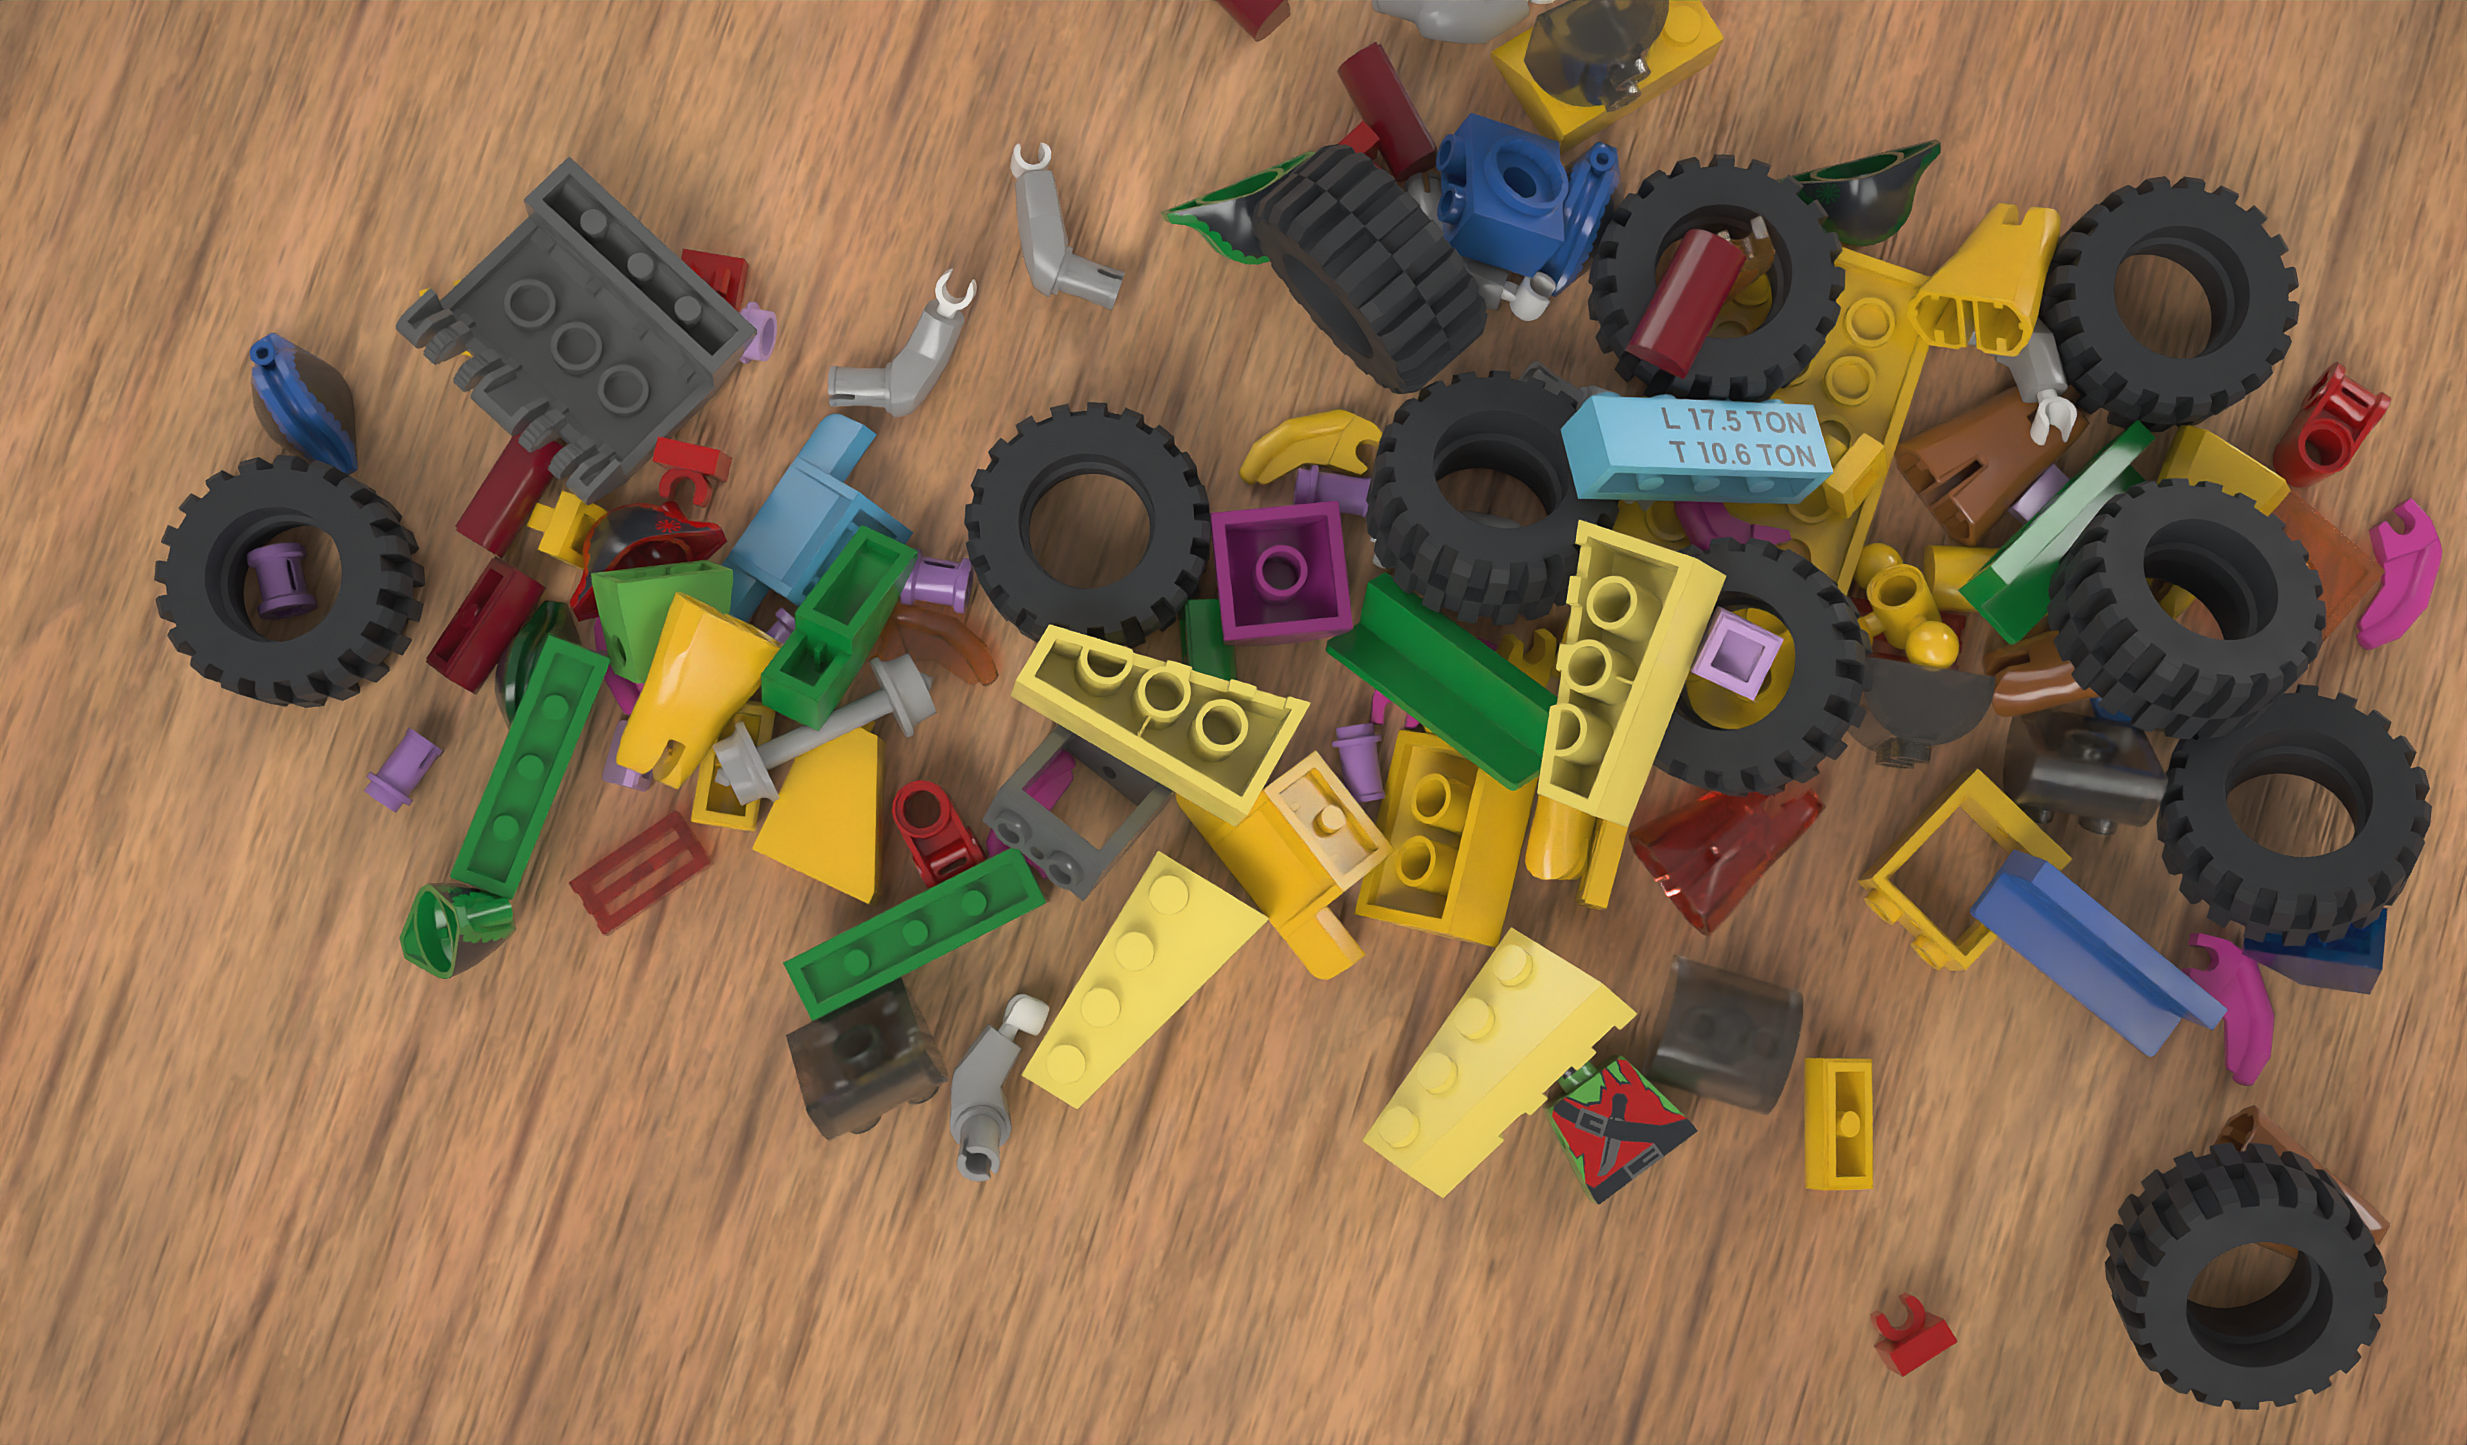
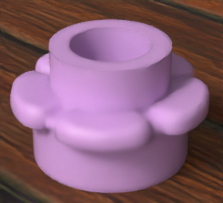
(766, 326)

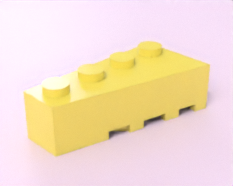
(1622, 668)
(1171, 723)
(1148, 966)
(1493, 1061)

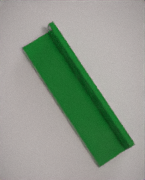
(2015, 581)
(1448, 682)
(530, 766)
(915, 932)

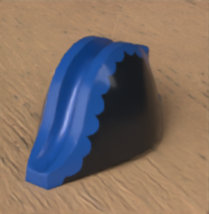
(1587, 210)
(303, 403)

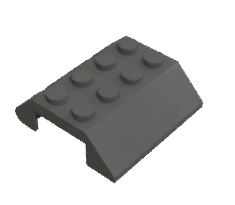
(583, 334)

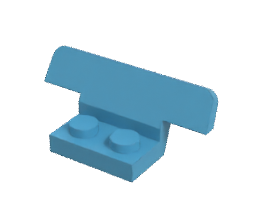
(807, 520)

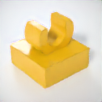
(1855, 472)
(565, 527)

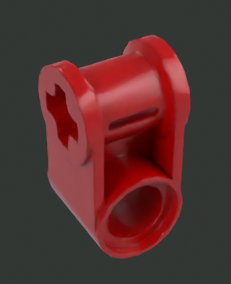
(2333, 419)
(941, 843)

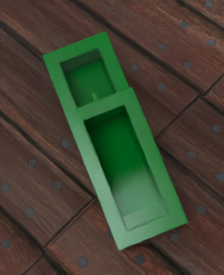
(837, 628)

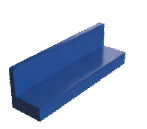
(2091, 953)

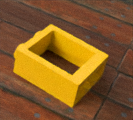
(2000, 819)

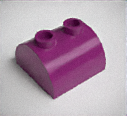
(1281, 574)

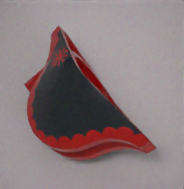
(641, 537)

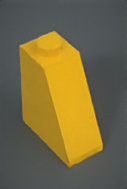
(833, 815)

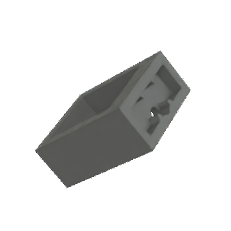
(1050, 842)

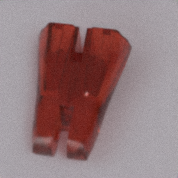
(1719, 850)

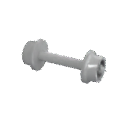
(901, 692)

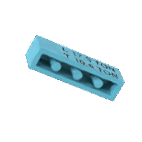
(1695, 450)

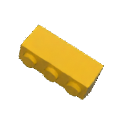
(1683, 48)
(1452, 840)

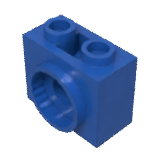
(1501, 194)

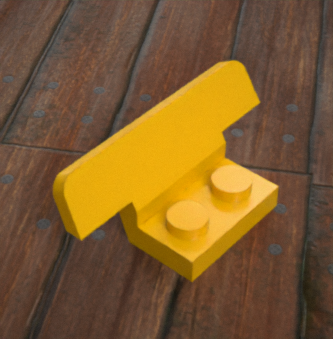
(1297, 856)

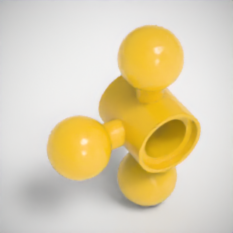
(1903, 608)

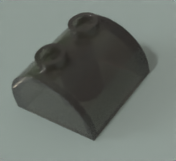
(1595, 50)
(1918, 710)
(2082, 769)
(1724, 1036)
(866, 1061)

